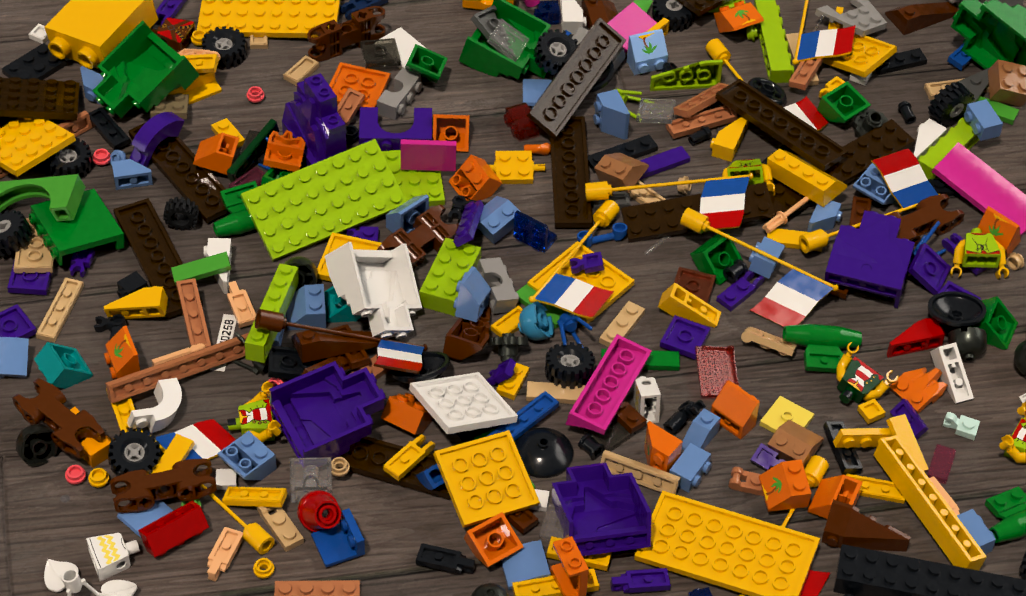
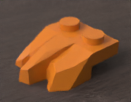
(284, 151)
(919, 387)

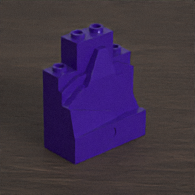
(316, 120)
(871, 256)
(326, 410)
(602, 510)

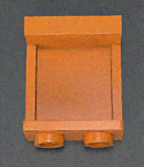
(572, 572)

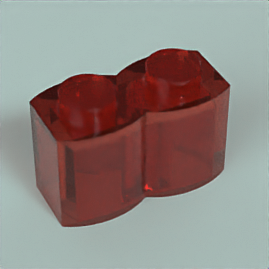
(519, 123)

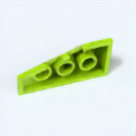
(692, 76)

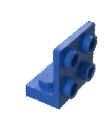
(340, 542)

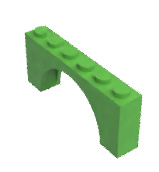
(63, 192)

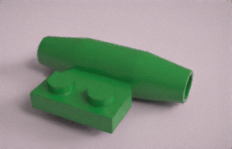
(239, 219)
(822, 344)
(1012, 509)

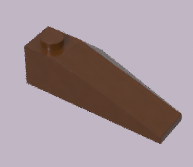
(598, 9)
(918, 16)
(467, 337)
(319, 345)
(852, 528)

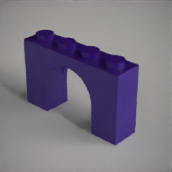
(370, 129)

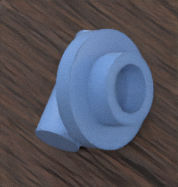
(117, 155)

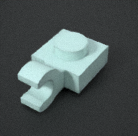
(965, 426)

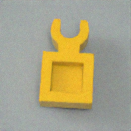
(831, 85)

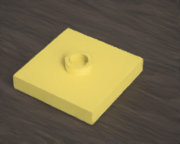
(783, 411)

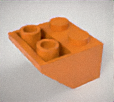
(217, 153)
(475, 179)
(736, 409)
(407, 413)
(838, 488)

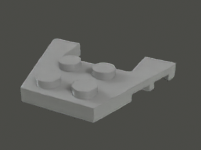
(864, 17)

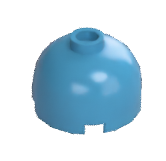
(535, 323)

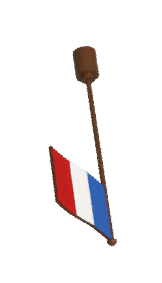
(390, 353)

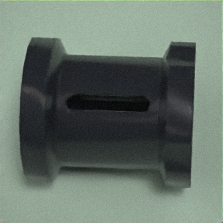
(733, 272)
(591, 446)

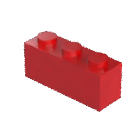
(173, 529)

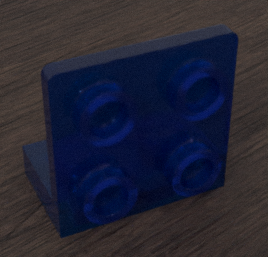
(532, 232)

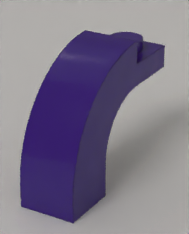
(152, 133)

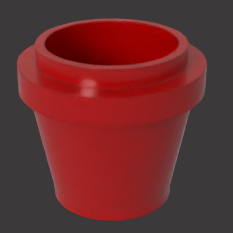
(311, 509)

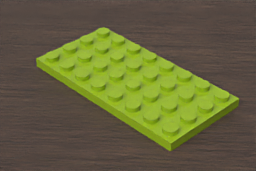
(323, 199)

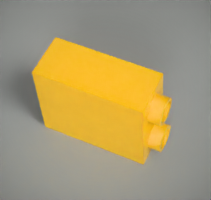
(94, 28)

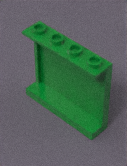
(90, 227)

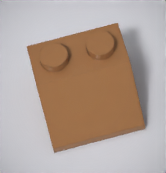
(620, 170)
(795, 442)

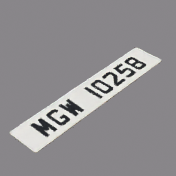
(226, 332)

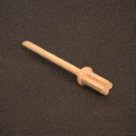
(781, 218)

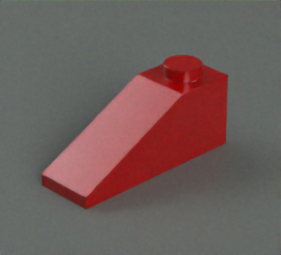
(920, 336)

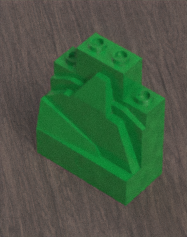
(992, 31)
(484, 57)
(141, 72)

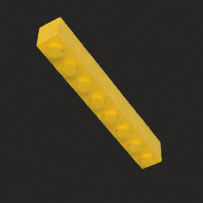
(928, 504)

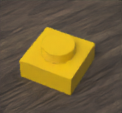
(871, 411)

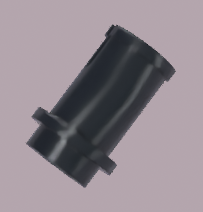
(905, 109)
(700, 135)

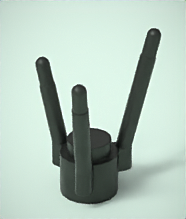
(258, 366)

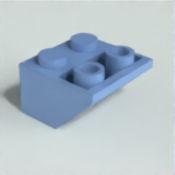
(873, 185)
(472, 296)
(249, 457)

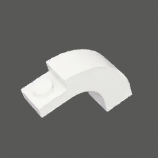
(169, 397)

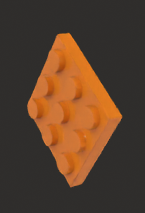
(364, 80)

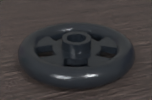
(769, 89)

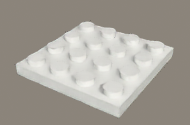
(463, 403)

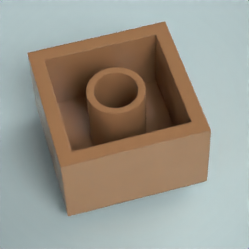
(1007, 83)

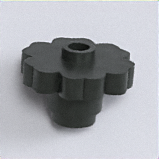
(867, 121)
(508, 345)

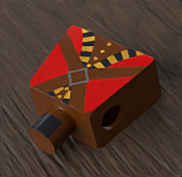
(175, 32)

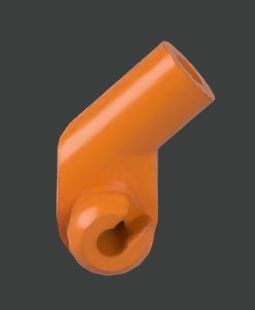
(541, 149)

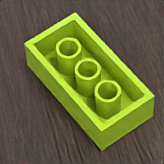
(447, 269)

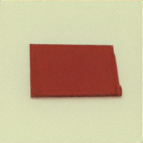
(715, 368)

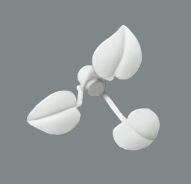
(66, 575)

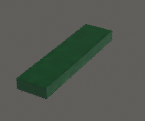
(252, 152)

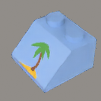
(647, 52)

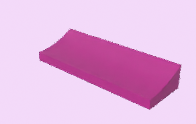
(982, 185)
(609, 385)

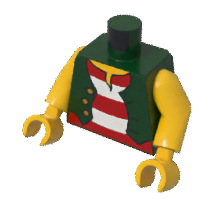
(859, 380)

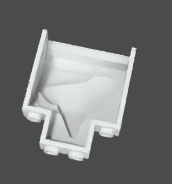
(377, 287)

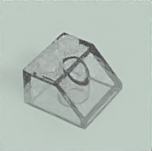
(309, 475)

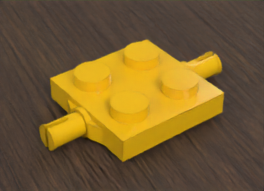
(515, 167)

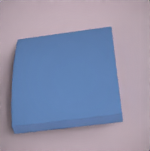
(534, 89)
(13, 357)
(140, 519)
(526, 564)

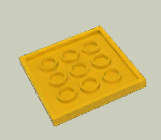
(29, 142)
(608, 279)
(486, 478)

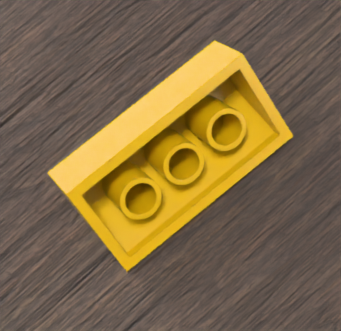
(804, 177)

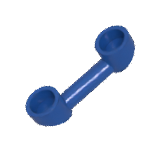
(619, 231)

